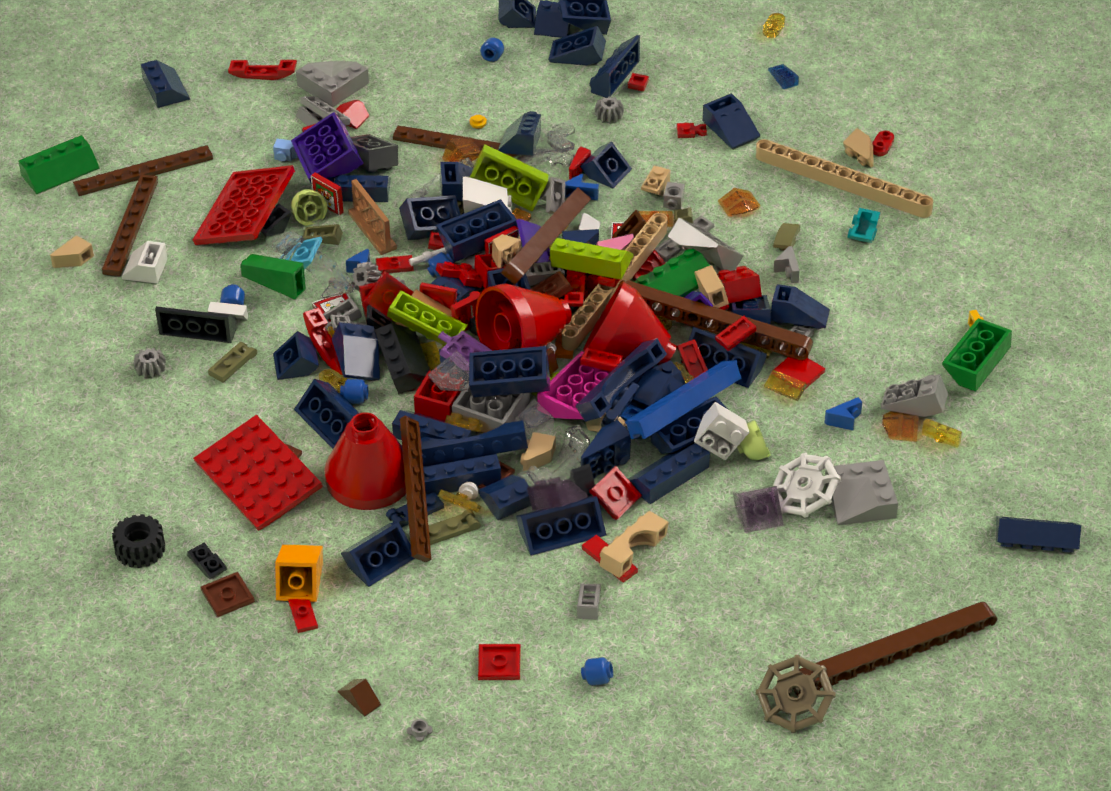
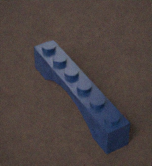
(601, 397)
(499, 440)

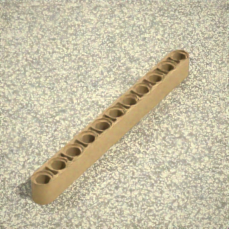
(844, 178)
(593, 306)

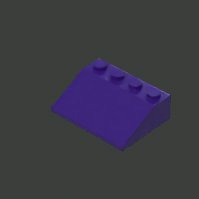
(327, 149)

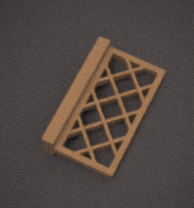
(371, 219)

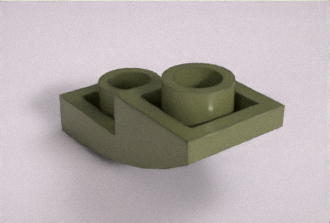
(786, 236)

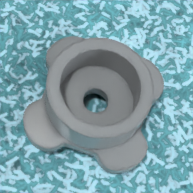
(422, 725)

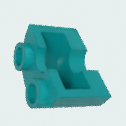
(864, 225)

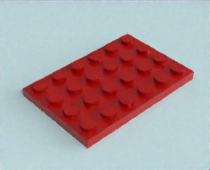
(244, 205)
(258, 472)

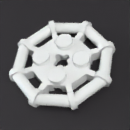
(812, 490)

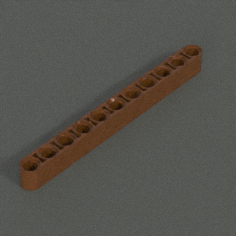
(545, 236)
(717, 320)
(905, 643)

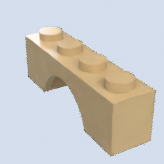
(645, 531)

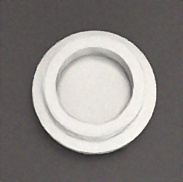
(469, 489)

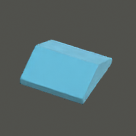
(306, 251)

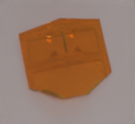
(459, 149)
(738, 202)
(901, 426)

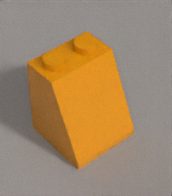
(298, 572)

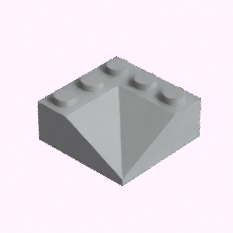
(332, 80)
(689, 236)
(491, 410)
(863, 493)

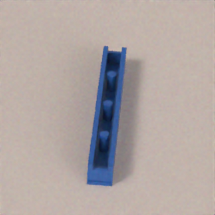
(683, 399)

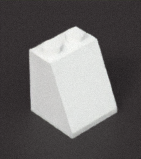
(480, 193)

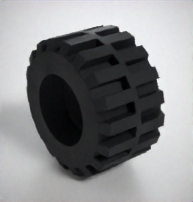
(142, 551)

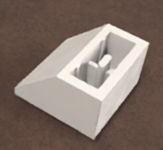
(146, 263)
(721, 431)

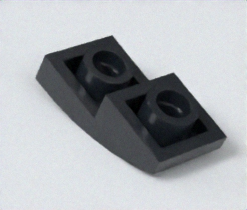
(206, 561)

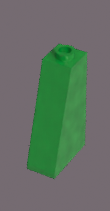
(276, 274)

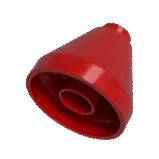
(519, 317)
(627, 324)
(366, 465)

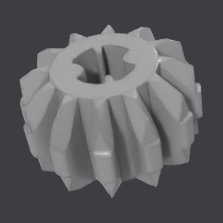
(609, 109)
(365, 274)
(149, 362)

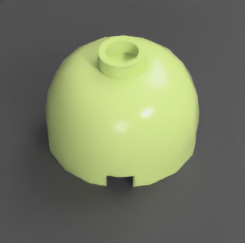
(307, 204)
(753, 444)

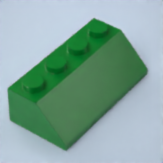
(58, 164)
(677, 274)
(977, 353)

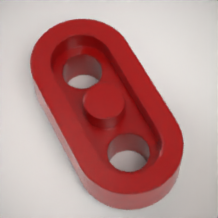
(883, 143)

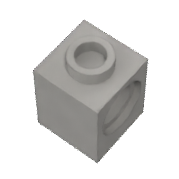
(674, 195)

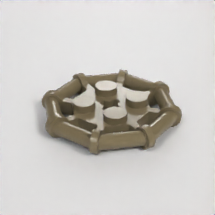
(801, 704)

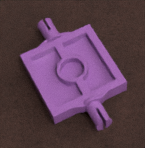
(462, 343)

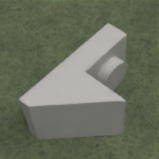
(553, 194)
(787, 262)

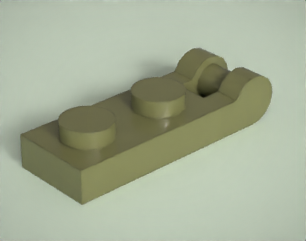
(232, 362)
(453, 527)

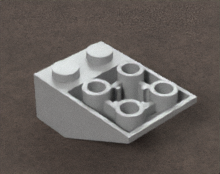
(917, 397)

